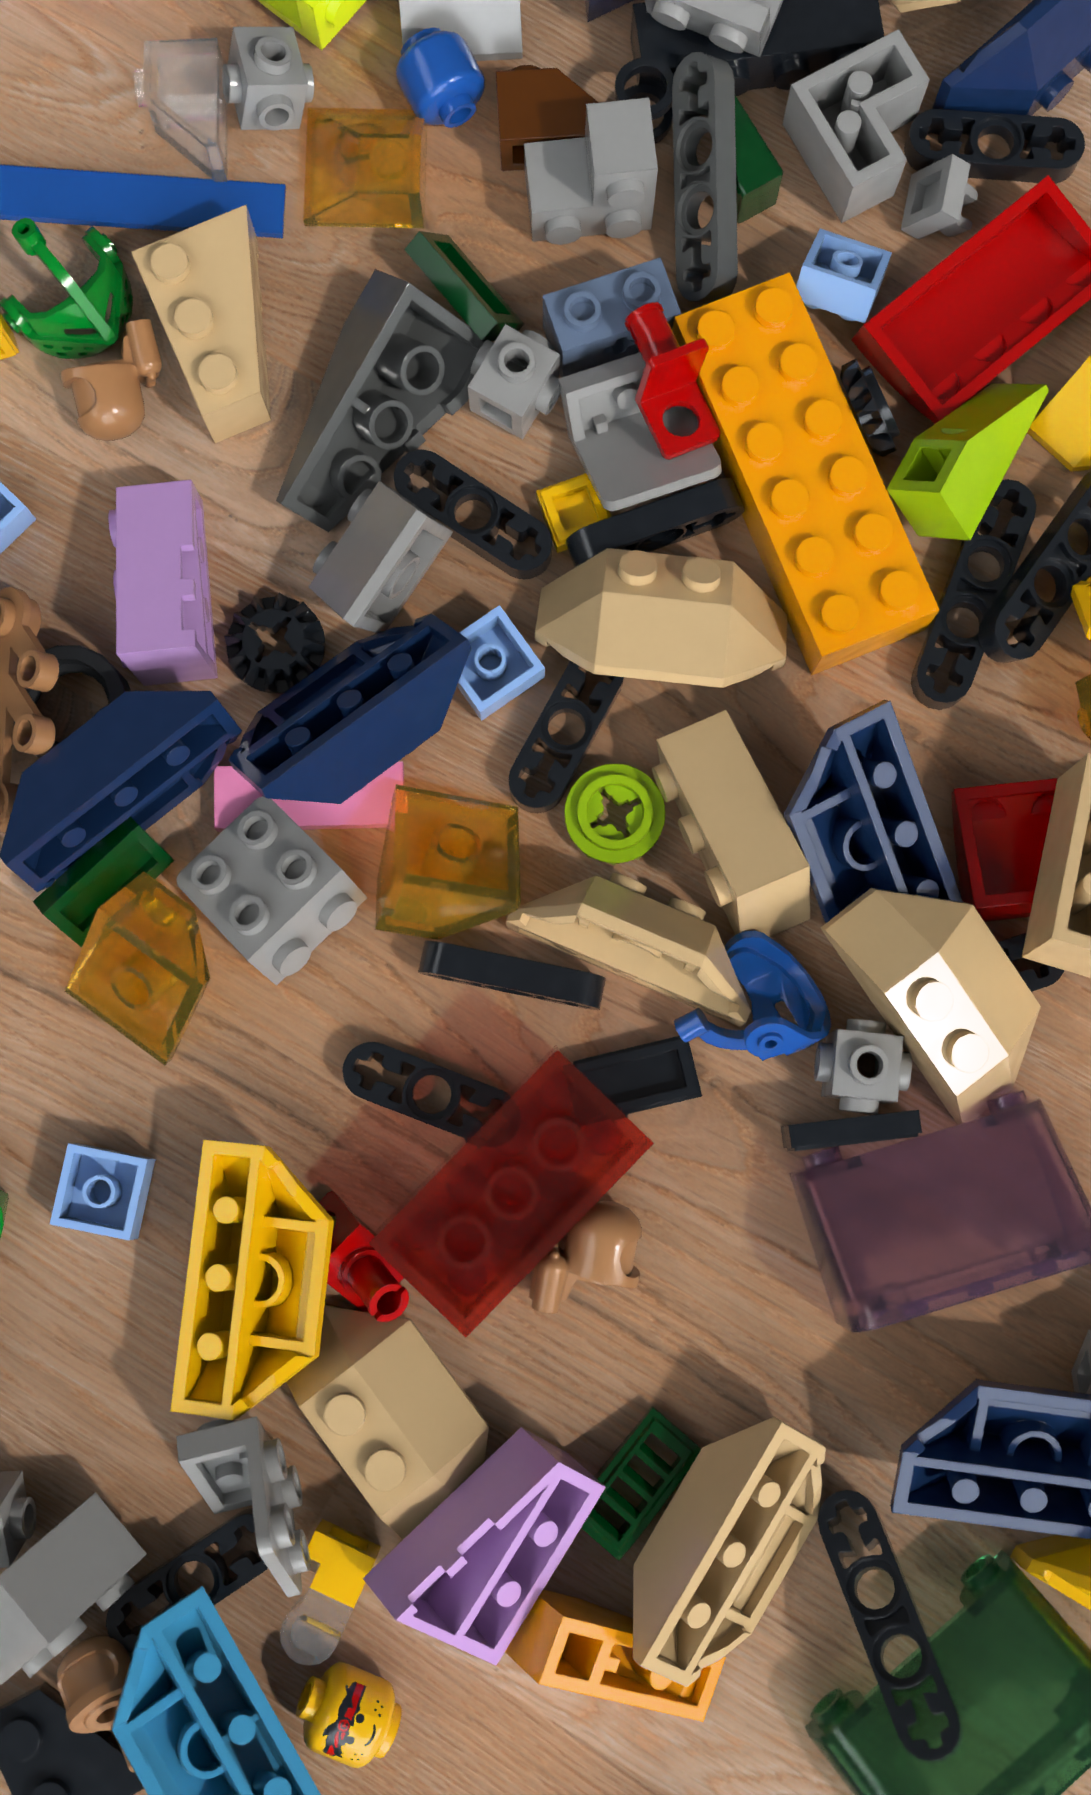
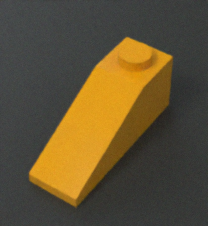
(590, 1653)

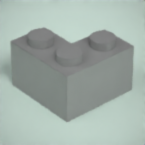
(846, 119)
(595, 180)
(58, 1581)

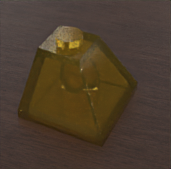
(365, 168)
(446, 864)
(143, 966)

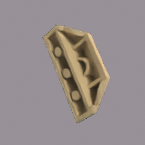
(663, 619)
(638, 940)
(942, 988)
(390, 1415)
(724, 1547)

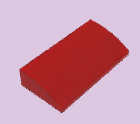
(983, 303)
(1001, 844)

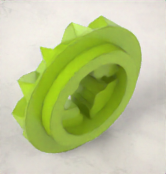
(623, 786)

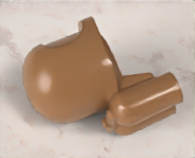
(110, 391)
(595, 1251)
(92, 1683)

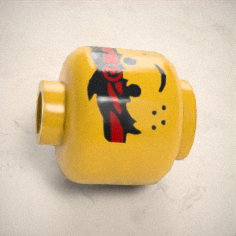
(349, 1715)

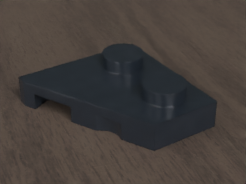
(49, 1759)

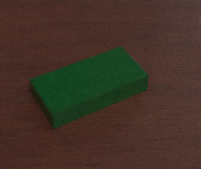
(462, 284)
(99, 876)

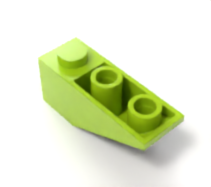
(962, 460)

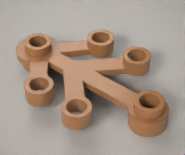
(36, 671)

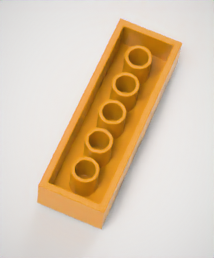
(806, 477)

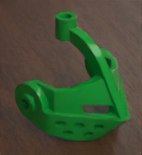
(84, 306)

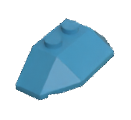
(197, 1714)

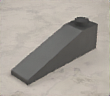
(386, 385)

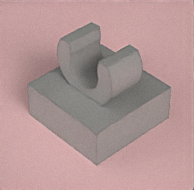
(937, 199)

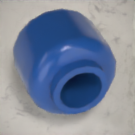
(440, 77)

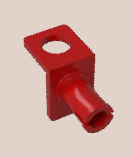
(670, 380)
(359, 1269)

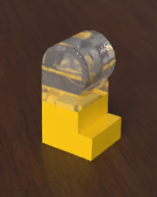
(321, 1615)

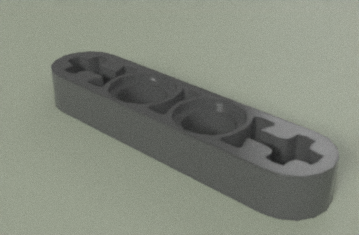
(712, 178)

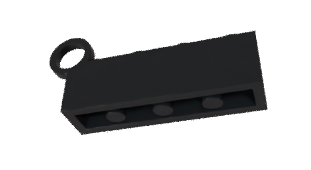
(800, 43)

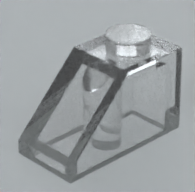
(187, 99)

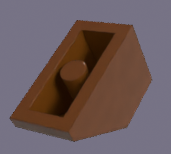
(537, 108)

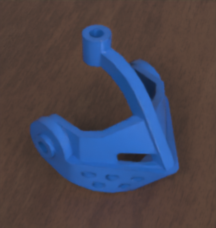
(769, 977)

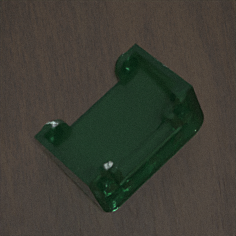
(1017, 1686)

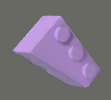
(162, 583)
(488, 1547)

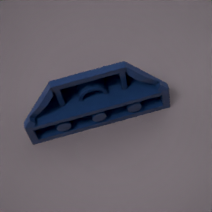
(1025, 62)
(354, 714)
(124, 762)
(867, 816)
(1002, 1461)

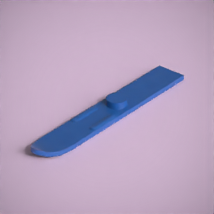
(134, 199)

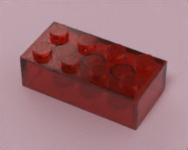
(510, 1191)

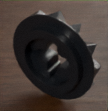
(870, 407)
(278, 670)

